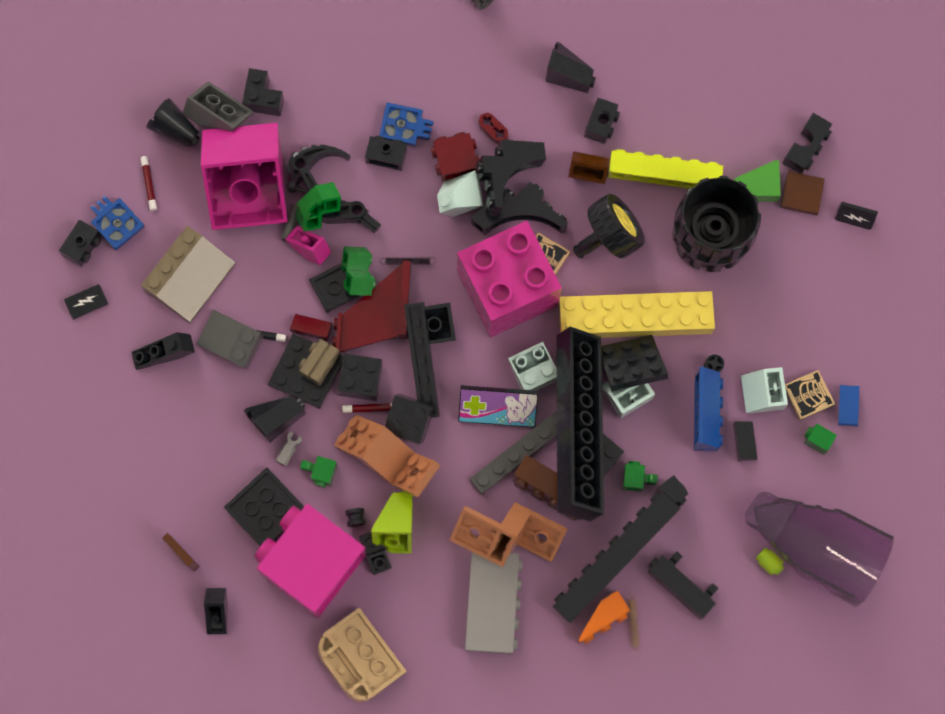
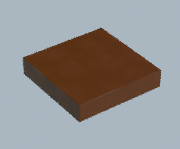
(802, 193)
(180, 551)

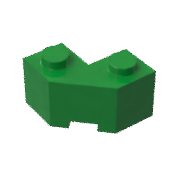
(318, 201)
(356, 265)

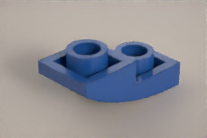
(848, 405)

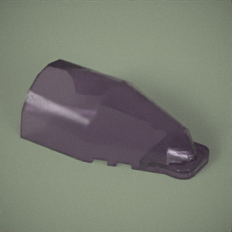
(823, 544)

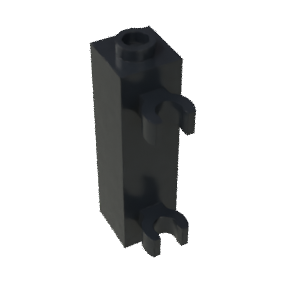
(681, 587)

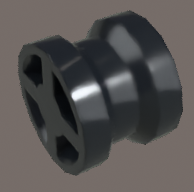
(715, 361)
(355, 517)

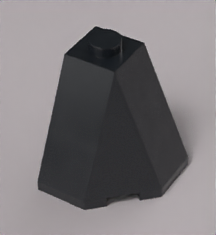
(569, 70)
(276, 415)

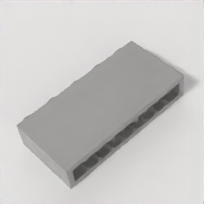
(493, 605)

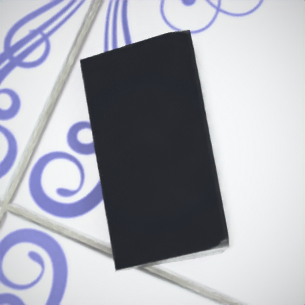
(745, 440)

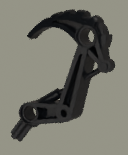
(310, 157)

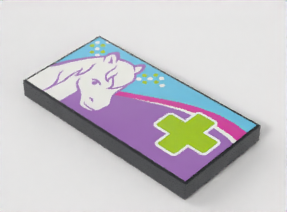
(498, 406)

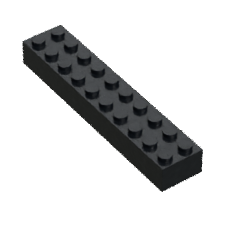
(579, 425)

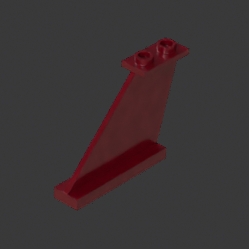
(376, 316)

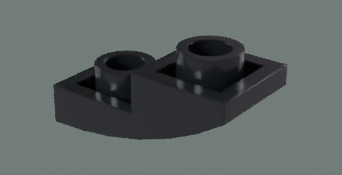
(375, 554)

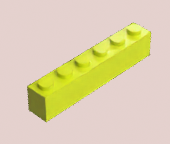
(660, 170)

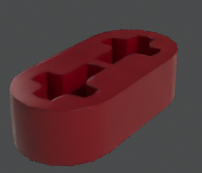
(496, 125)

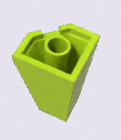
(395, 524)

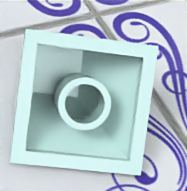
(460, 195)

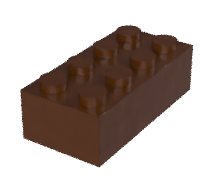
(539, 481)

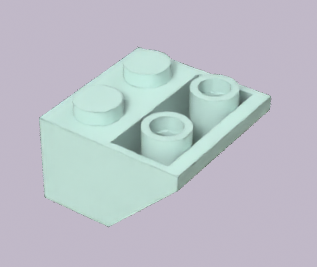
(533, 368)
(764, 390)
(628, 399)

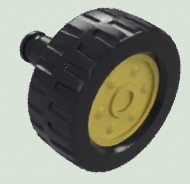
(613, 227)

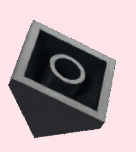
(440, 323)

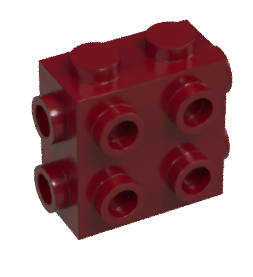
(454, 155)

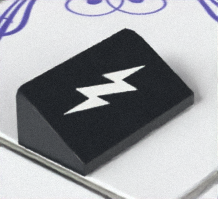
(856, 215)
(86, 301)

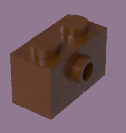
(589, 167)

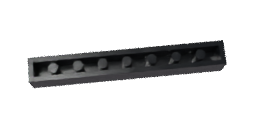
(616, 557)

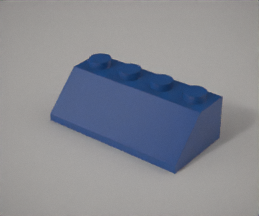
(707, 410)

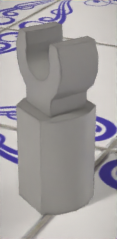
(288, 450)

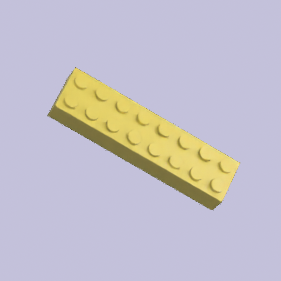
(639, 314)

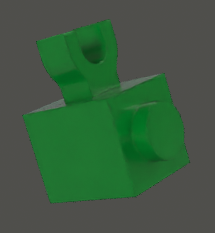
(322, 471)
(635, 478)

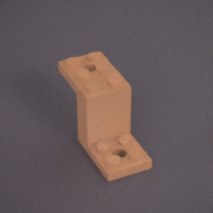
(386, 455)
(499, 540)

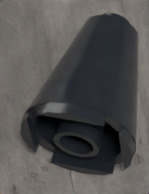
(173, 124)

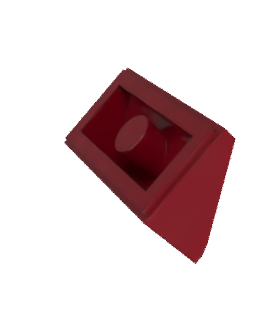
(311, 327)

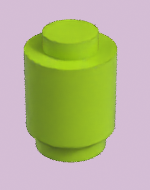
(770, 561)

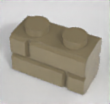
(319, 361)

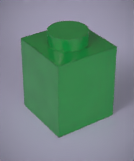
(819, 438)

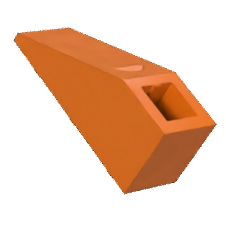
(608, 611)

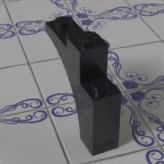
(509, 160)
(525, 206)

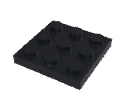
(632, 363)
(288, 378)
(262, 506)

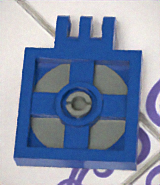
(404, 124)
(116, 222)

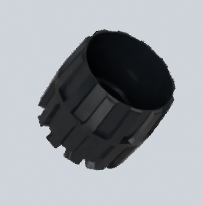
(718, 204)

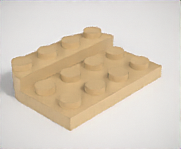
(358, 657)

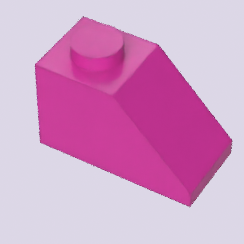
(309, 245)

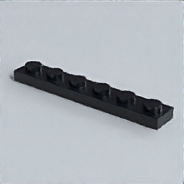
(421, 354)

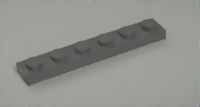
(515, 454)

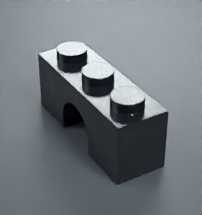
(800, 156)

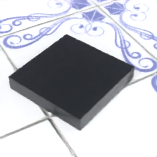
(330, 288)

